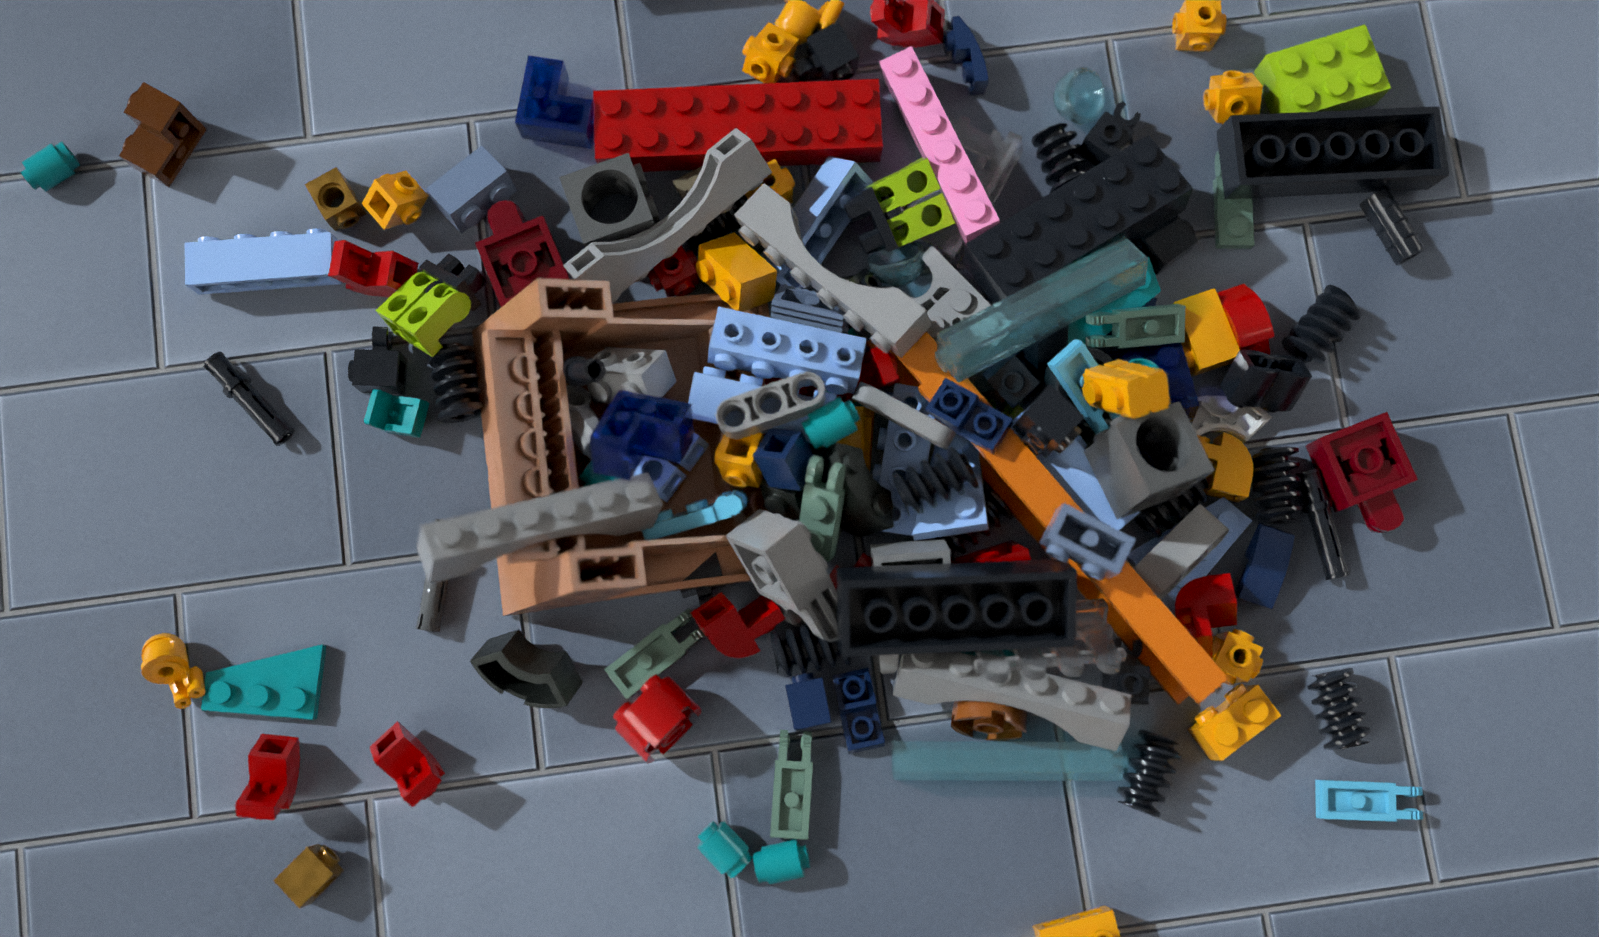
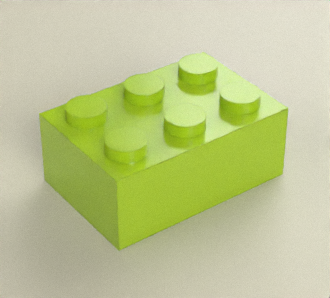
(1324, 74)

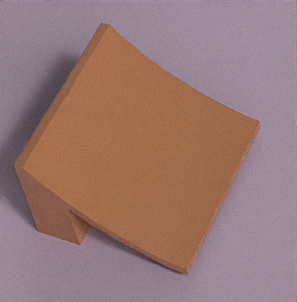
(534, 451)

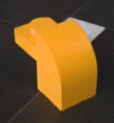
(1231, 465)

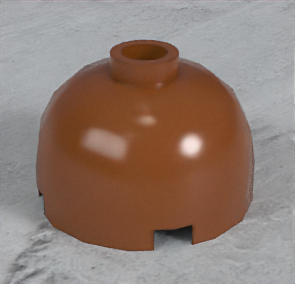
(997, 720)

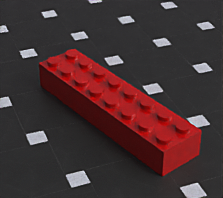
(784, 120)

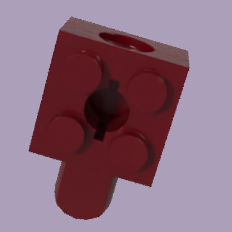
(518, 251)
(1377, 467)

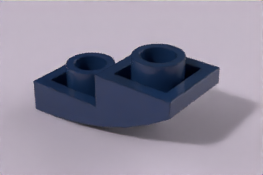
(966, 50)
(969, 416)
(1266, 566)
(858, 710)

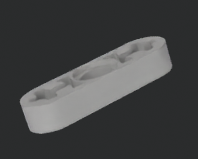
(903, 415)

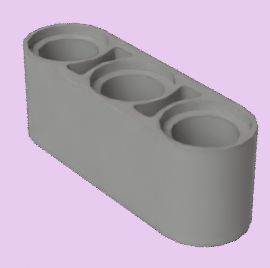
(751, 401)
(1181, 551)

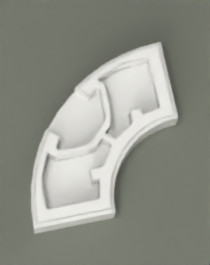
(1219, 415)

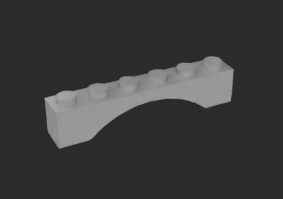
(726, 175)
(884, 312)
(471, 540)
(1082, 709)

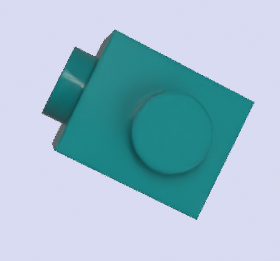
(396, 413)

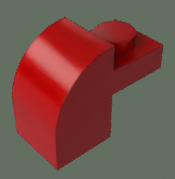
(908, 22)
(368, 271)
(1247, 318)
(876, 370)
(1206, 605)
(735, 631)
(407, 763)
(272, 777)

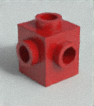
(675, 274)

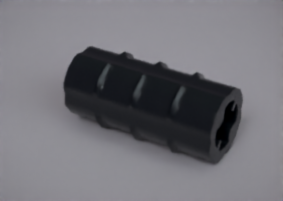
(1392, 226)

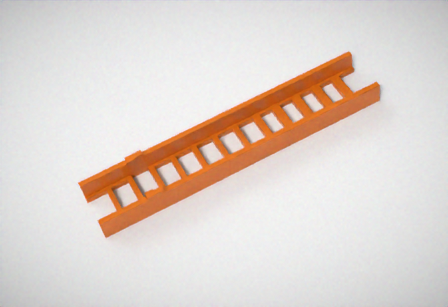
(1033, 497)

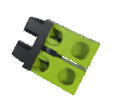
(887, 207)
(432, 302)

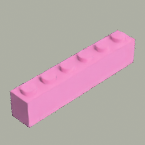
(939, 144)

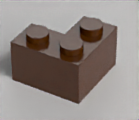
(163, 135)

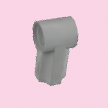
(582, 417)

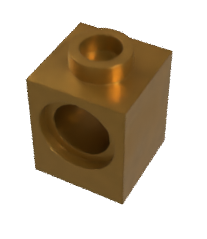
(328, 188)
(309, 874)

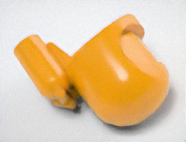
(802, 19)
(167, 663)

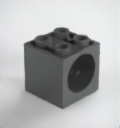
(610, 177)
(1128, 479)

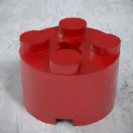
(656, 717)

